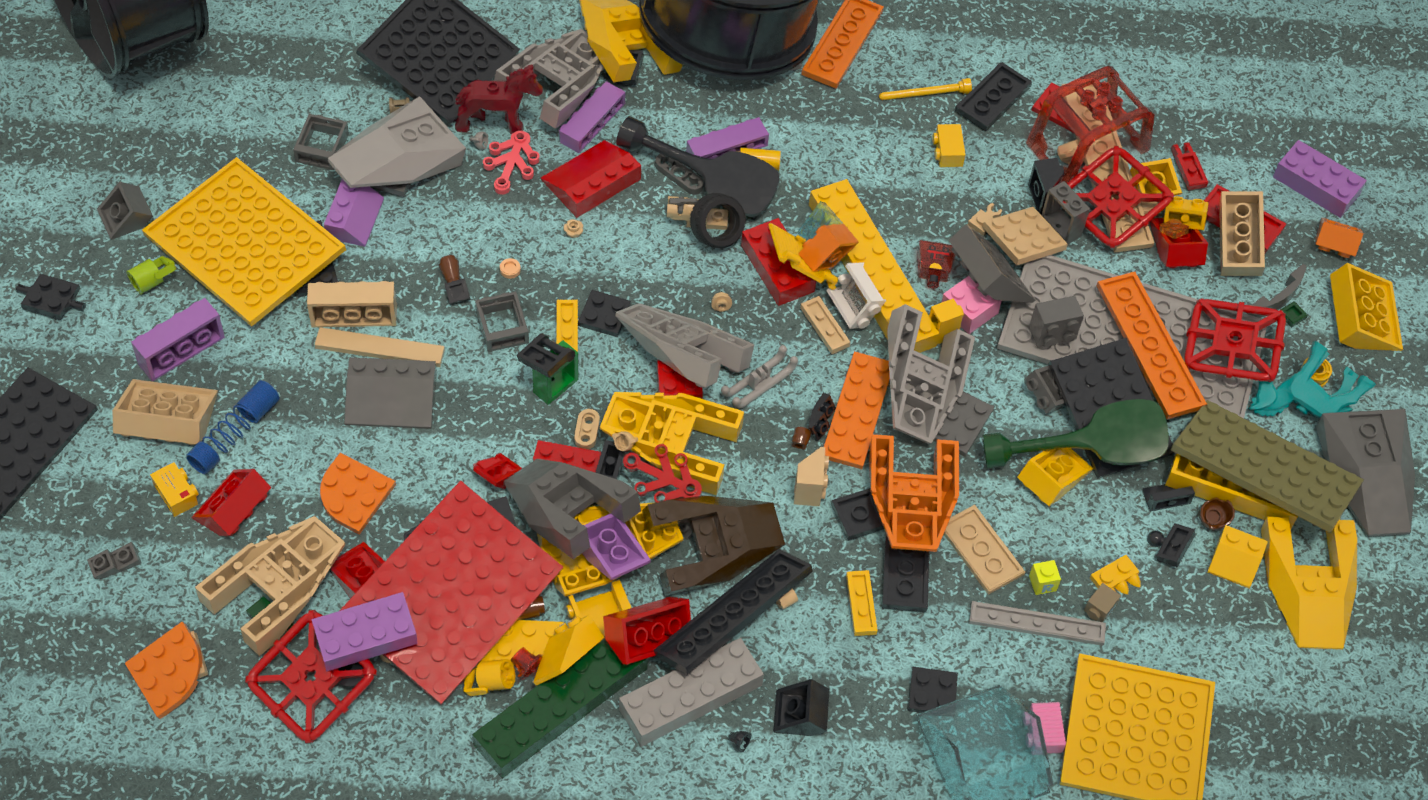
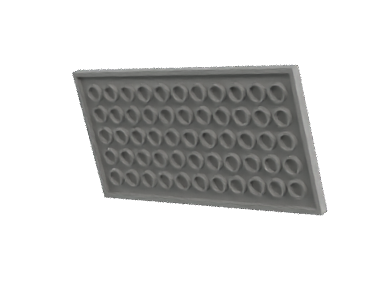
(1058, 278)

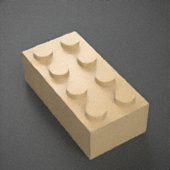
(1241, 233)
(352, 304)

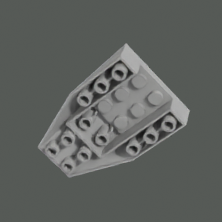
(399, 149)

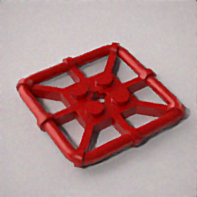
(1127, 194)
(1243, 348)
(308, 691)

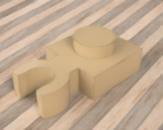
(978, 219)

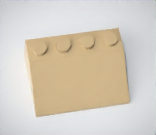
(164, 411)

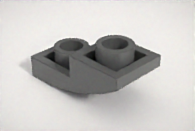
(110, 563)

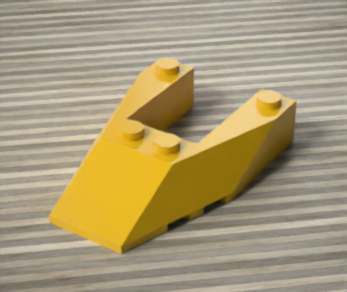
(613, 31)
(670, 422)
(1313, 598)

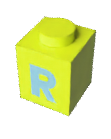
(1044, 577)

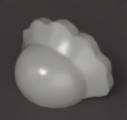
(478, 140)

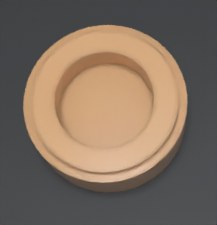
(510, 268)

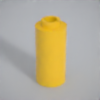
(770, 156)

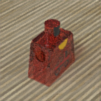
(934, 262)

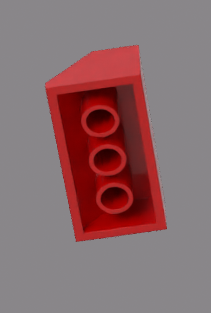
(643, 628)

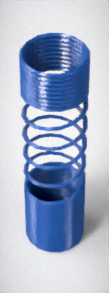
(253, 404)

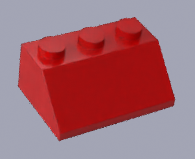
(232, 501)

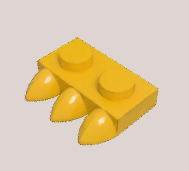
(1116, 575)

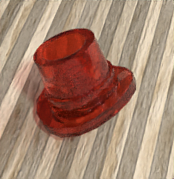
(525, 662)

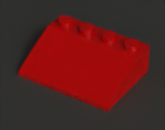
(593, 177)

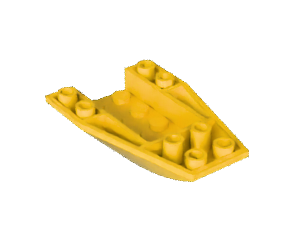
(582, 575)

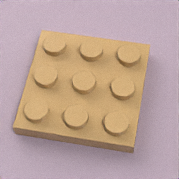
(1025, 235)

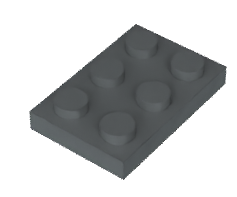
(965, 422)

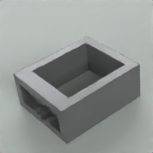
(315, 156)
(1069, 229)
(503, 338)

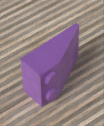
(613, 547)

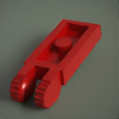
(1189, 167)

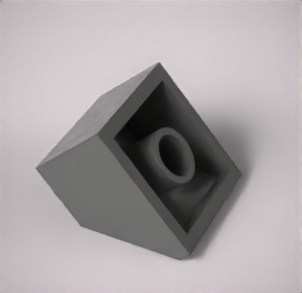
(124, 210)

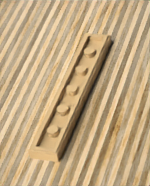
(377, 346)

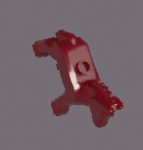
(496, 96)

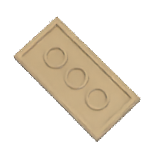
(982, 550)

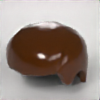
(1217, 514)

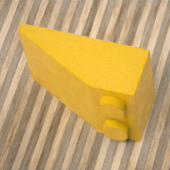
(1054, 473)
(567, 647)

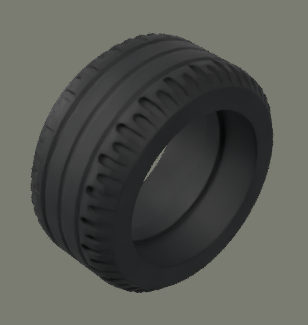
(735, 226)

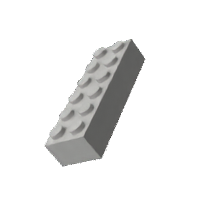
(683, 697)

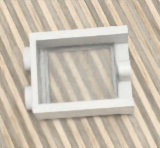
(857, 297)

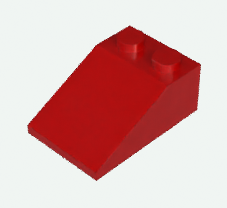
(1182, 251)
(355, 568)

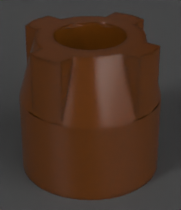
(801, 438)

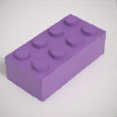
(1319, 178)
(178, 339)
(364, 631)

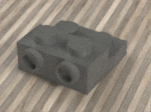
(1045, 389)

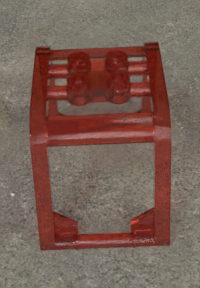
(1106, 95)

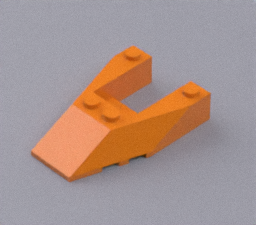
(911, 504)

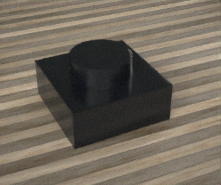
(457, 291)

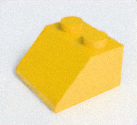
(1164, 172)
(1237, 556)

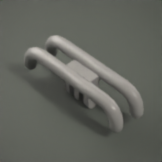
(760, 379)

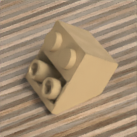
(811, 479)

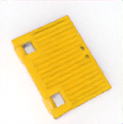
(789, 246)

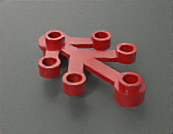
(664, 477)

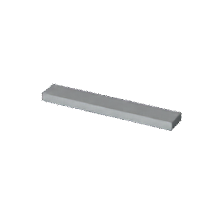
(1037, 623)

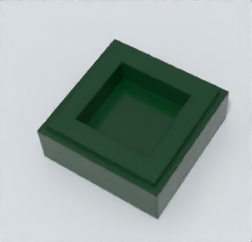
(1294, 314)

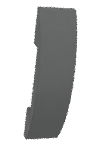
(1285, 295)

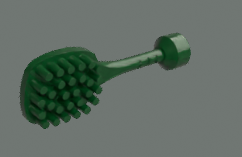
(1118, 434)

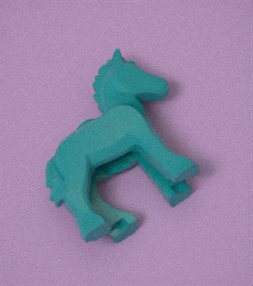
(1307, 393)

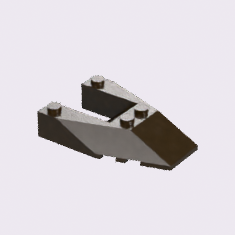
(727, 535)

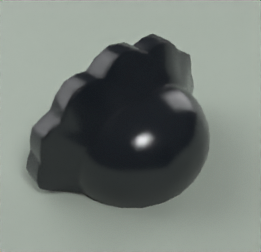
(737, 739)

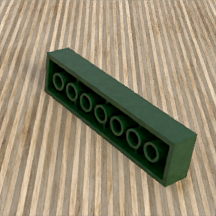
(553, 708)

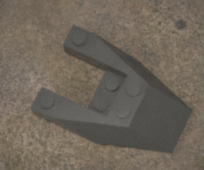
(556, 492)

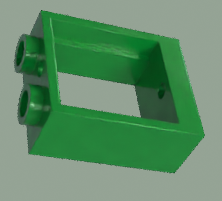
(550, 388)

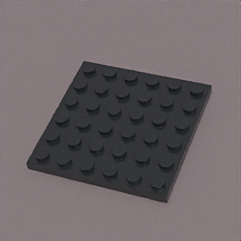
(436, 51)

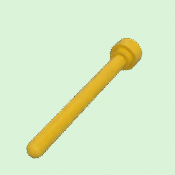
(963, 86)

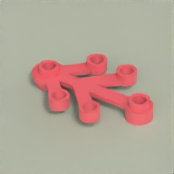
(511, 158)

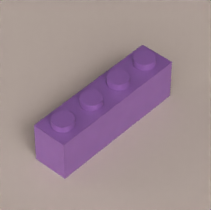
(592, 117)
(733, 138)

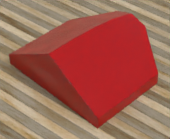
(496, 469)

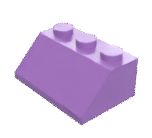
(353, 214)

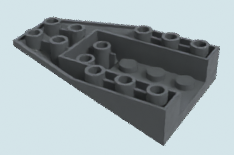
(1379, 451)

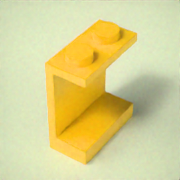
(600, 605)

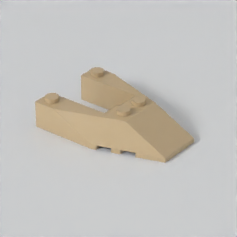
(284, 568)

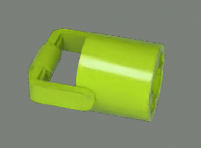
(146, 274)

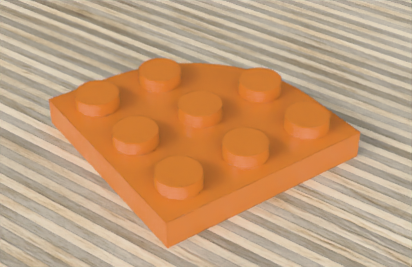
(353, 492)
(168, 669)

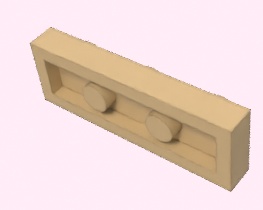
(825, 325)

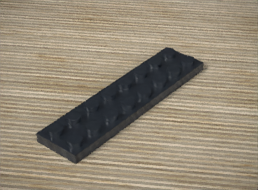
(732, 611)

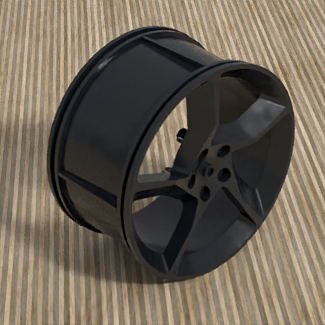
(128, 29)
(733, 35)

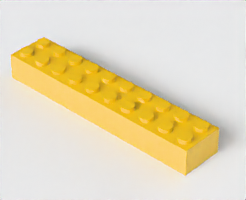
(877, 259)

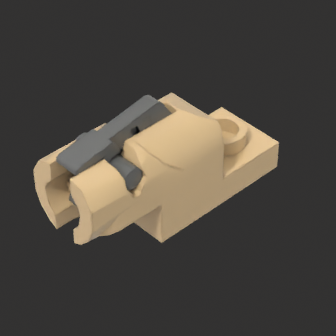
(680, 209)

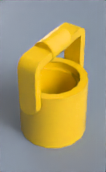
(490, 676)

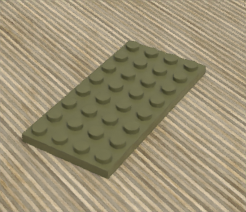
(1268, 465)

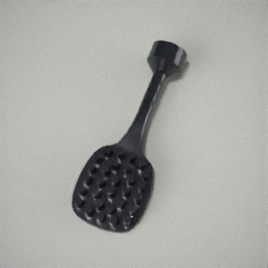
(732, 173)

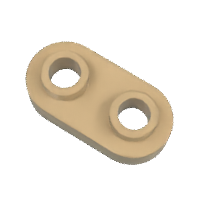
(586, 430)

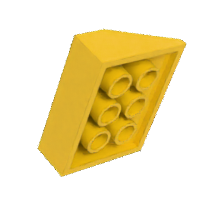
(1365, 310)

